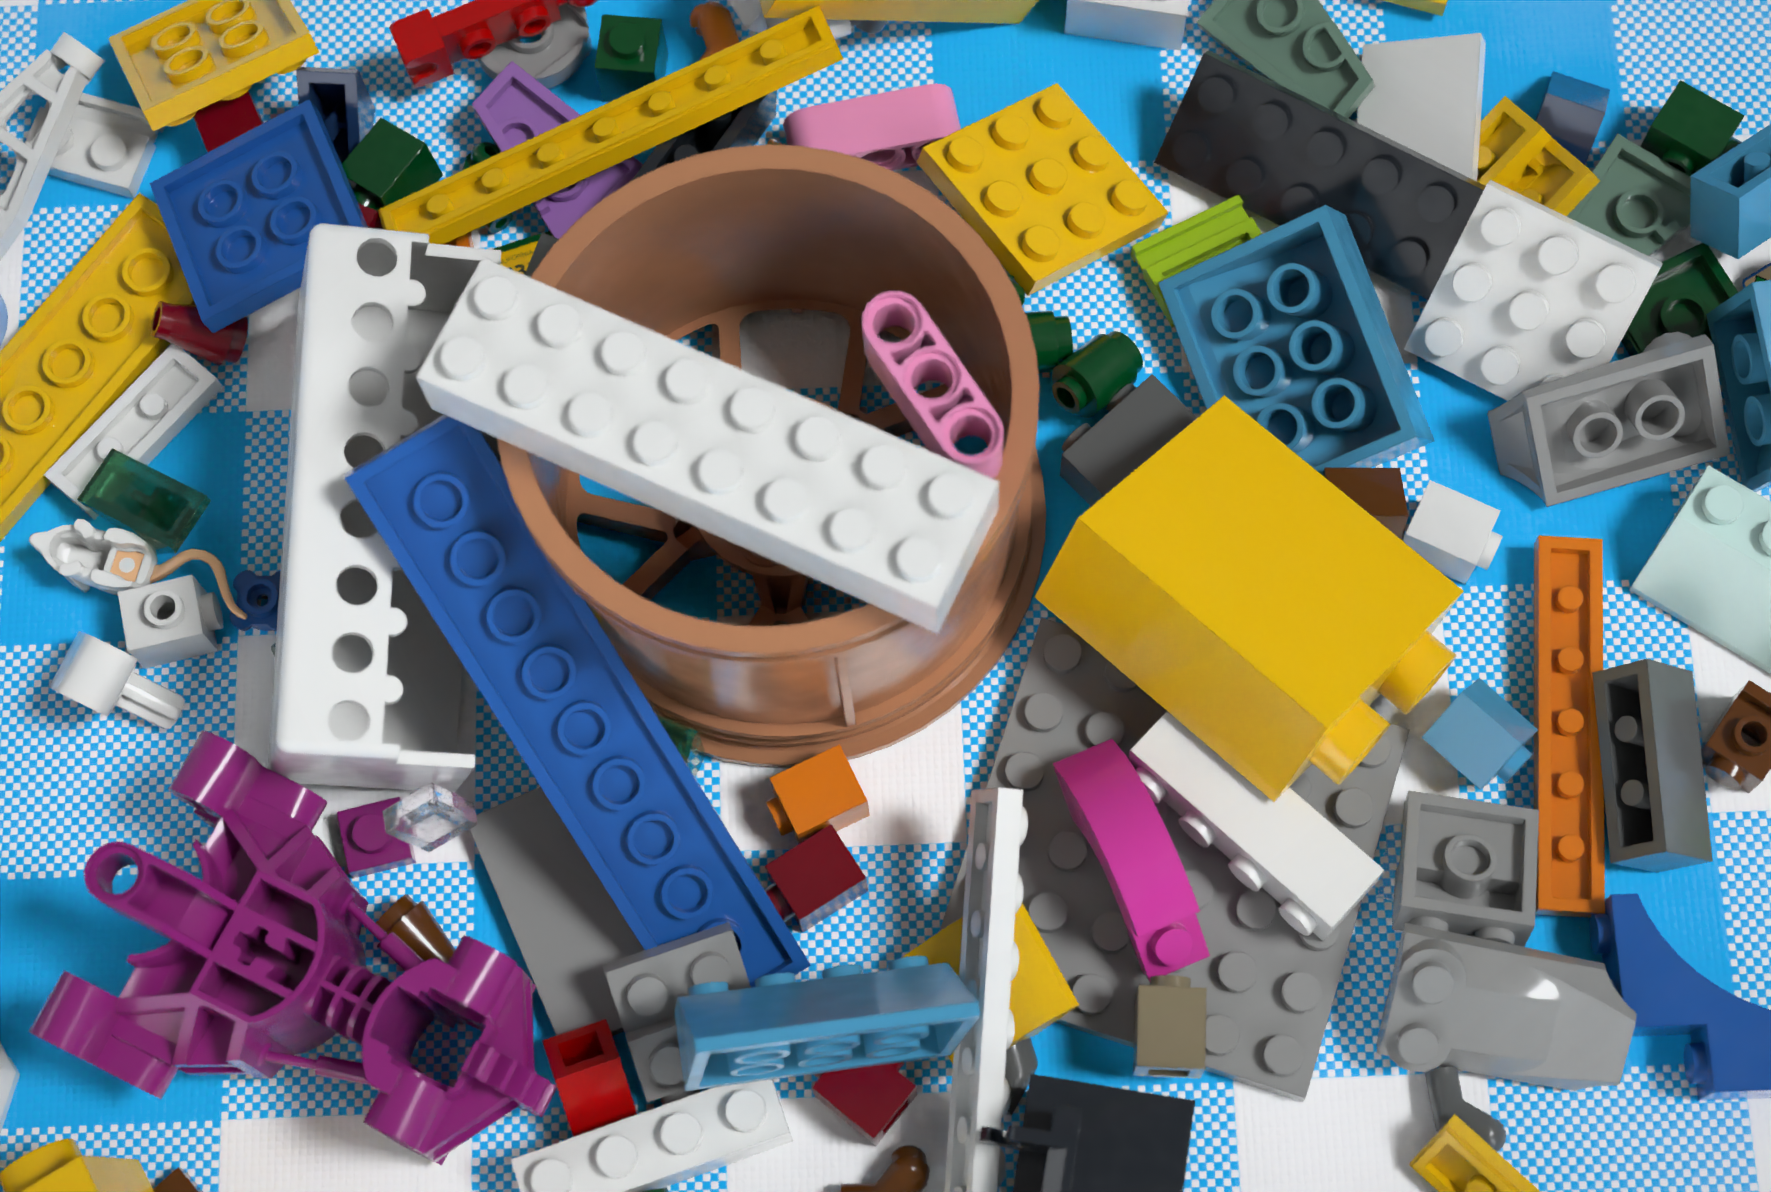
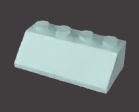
(1716, 567)

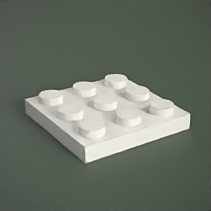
(1529, 297)

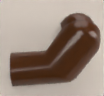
(905, 1174)

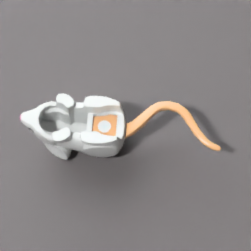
(117, 560)

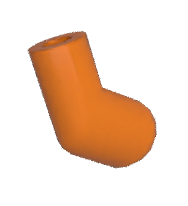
(715, 27)

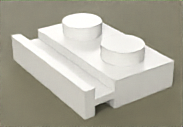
(103, 146)

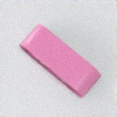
(878, 127)
(930, 358)

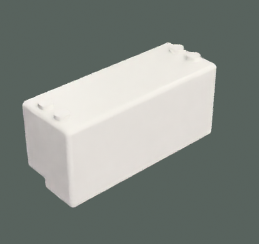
(359, 662)

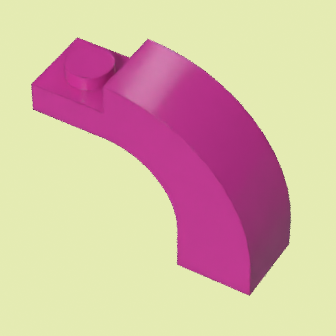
(1136, 856)

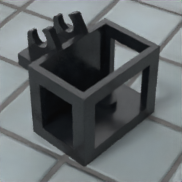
(1097, 1139)

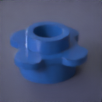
(249, 589)

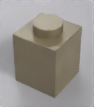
(1169, 1028)

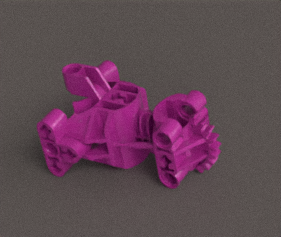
(276, 966)

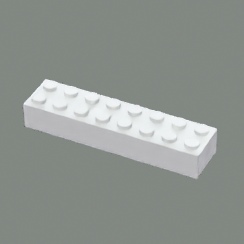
(710, 444)

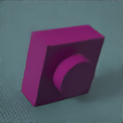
(367, 844)

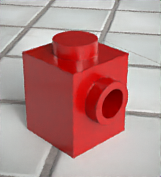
(589, 1077)

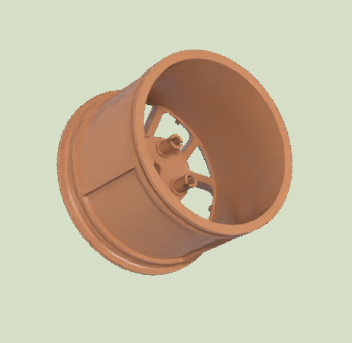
(795, 234)

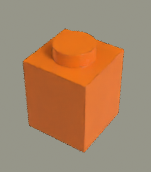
(817, 795)

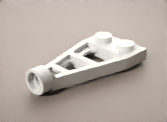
(37, 156)

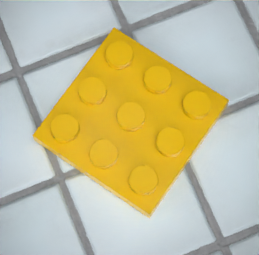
(208, 54)
(1042, 188)

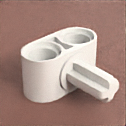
(105, 678)

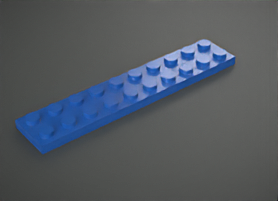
(565, 696)

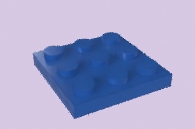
(248, 213)

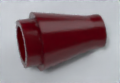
(184, 328)

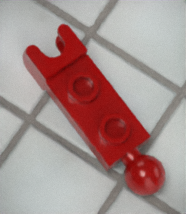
(469, 32)

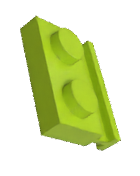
(1192, 243)

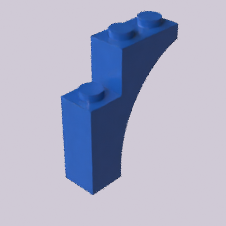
(1728, 1034)

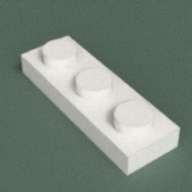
(138, 421)

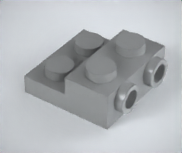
(1467, 868)
(646, 996)

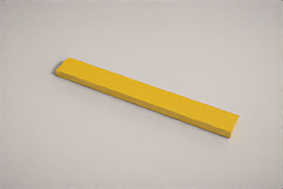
(617, 130)

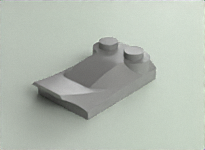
(1614, 422)
(1503, 1012)

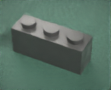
(1652, 766)

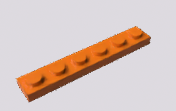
(1567, 739)

